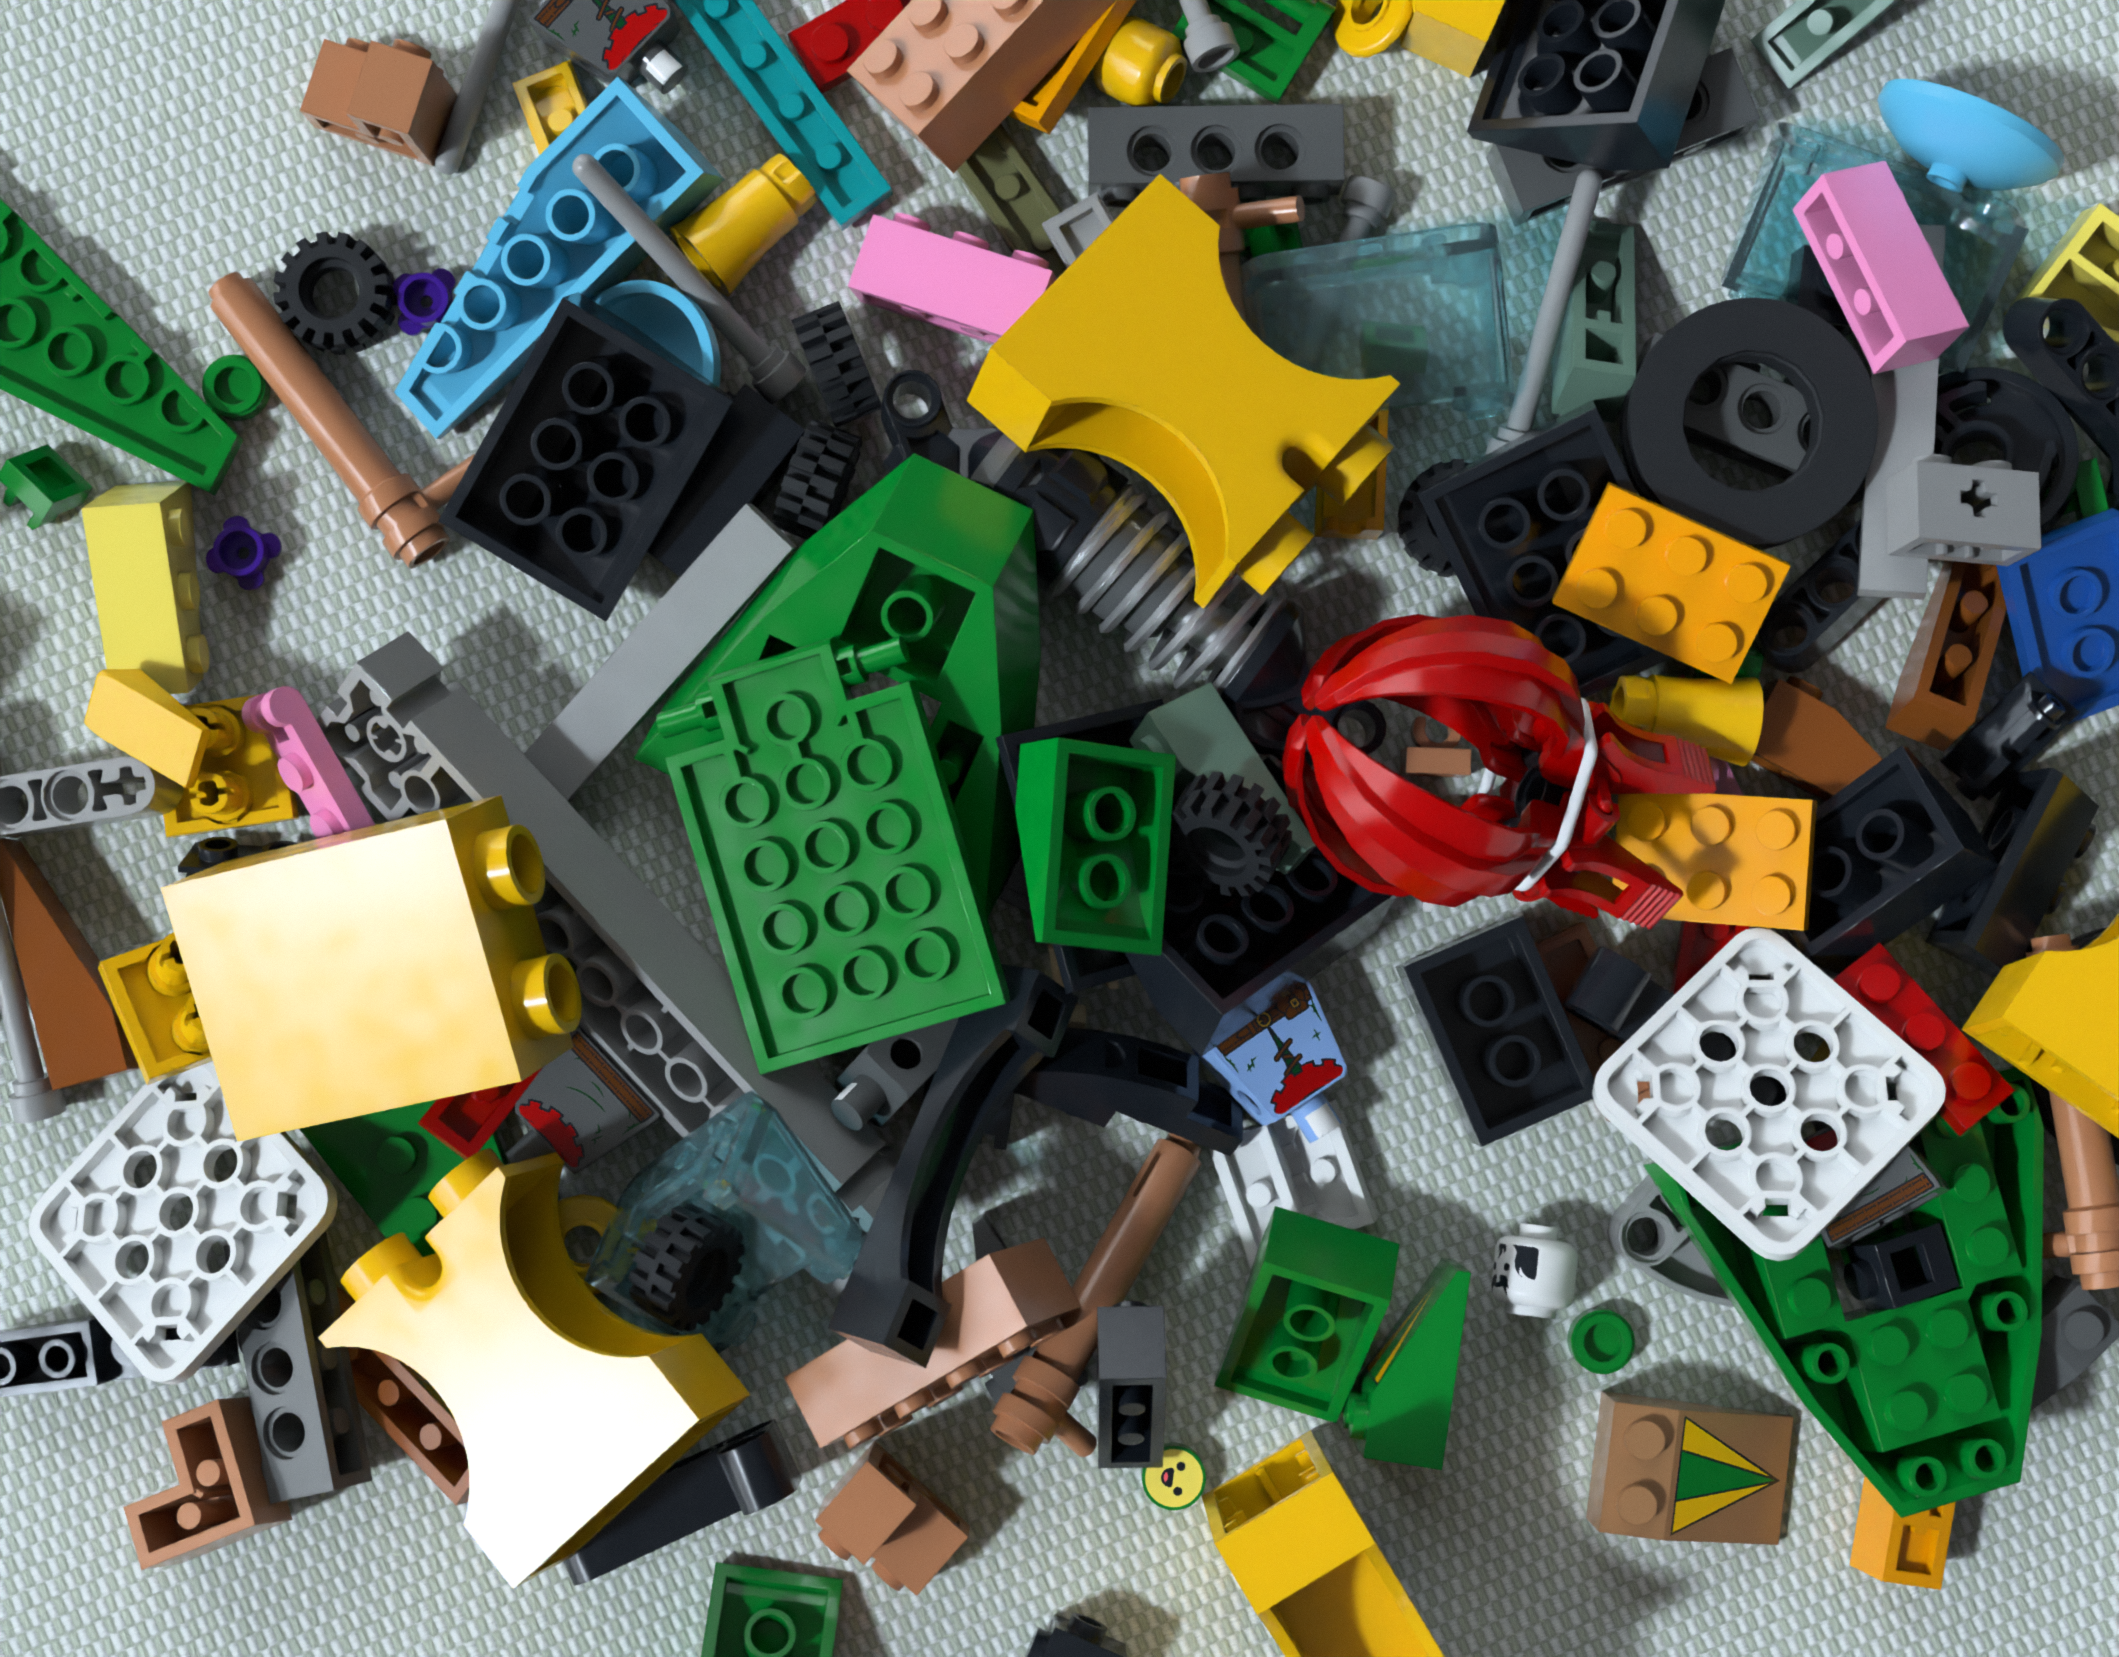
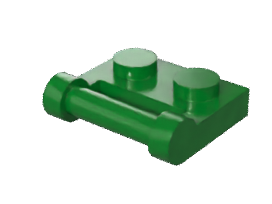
(1268, 52)

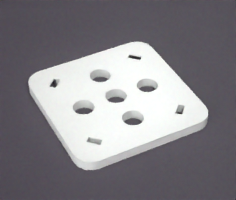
(1773, 1159)
(99, 1216)

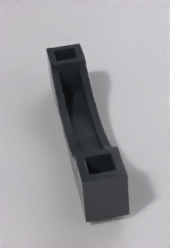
(896, 1283)

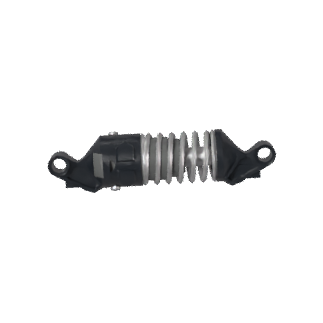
(1131, 569)

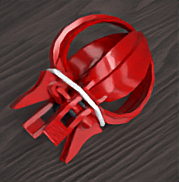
(1529, 727)

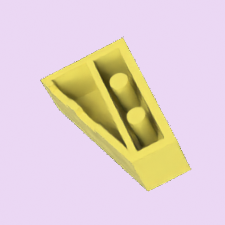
(2084, 269)
(148, 581)

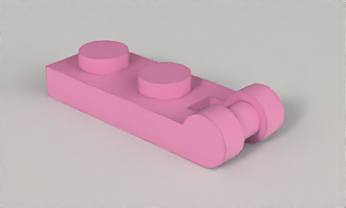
(307, 761)

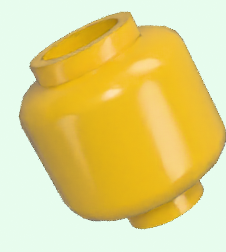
(1141, 64)

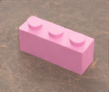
(1880, 267)
(946, 279)

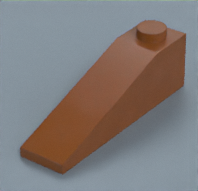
(1950, 656)
(1809, 740)
(61, 978)
(411, 1415)

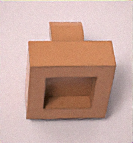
(1434, 758)

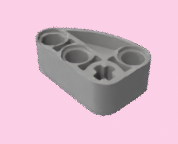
(1672, 1254)

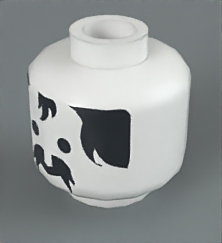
(1534, 1272)

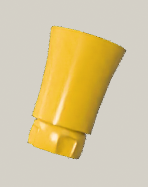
(744, 222)
(1698, 710)

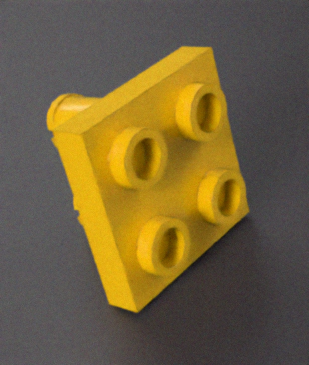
(236, 778)
(156, 1009)

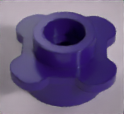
(410, 292)
(225, 551)

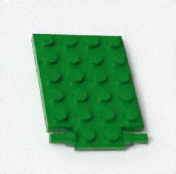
(831, 854)

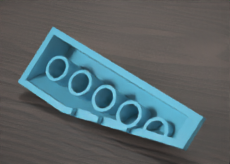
(552, 246)

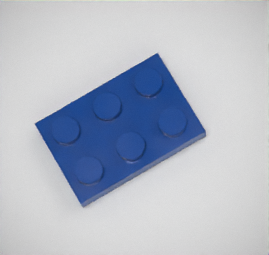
(2067, 611)

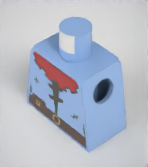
(1283, 1064)

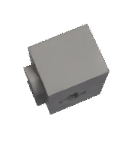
(1963, 511)

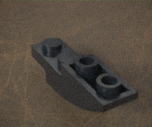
(1146, 1080)
(76, 1356)

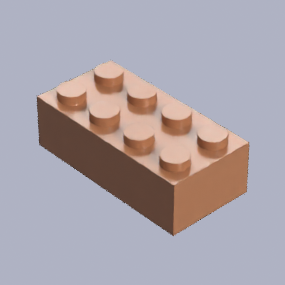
(966, 64)
(996, 1311)

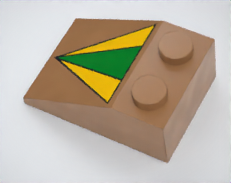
(1688, 1471)

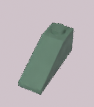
(1814, 32)
(1598, 331)
(1210, 740)

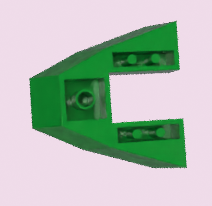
(959, 584)
(1928, 1391)

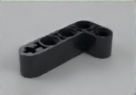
(1621, 998)
(692, 1494)

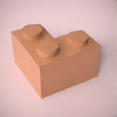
(381, 96)
(219, 1489)
(891, 1517)

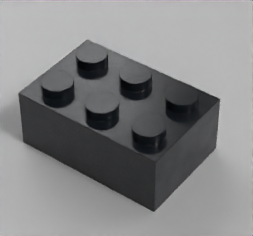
(1497, 1030)

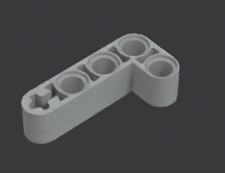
(55, 790)

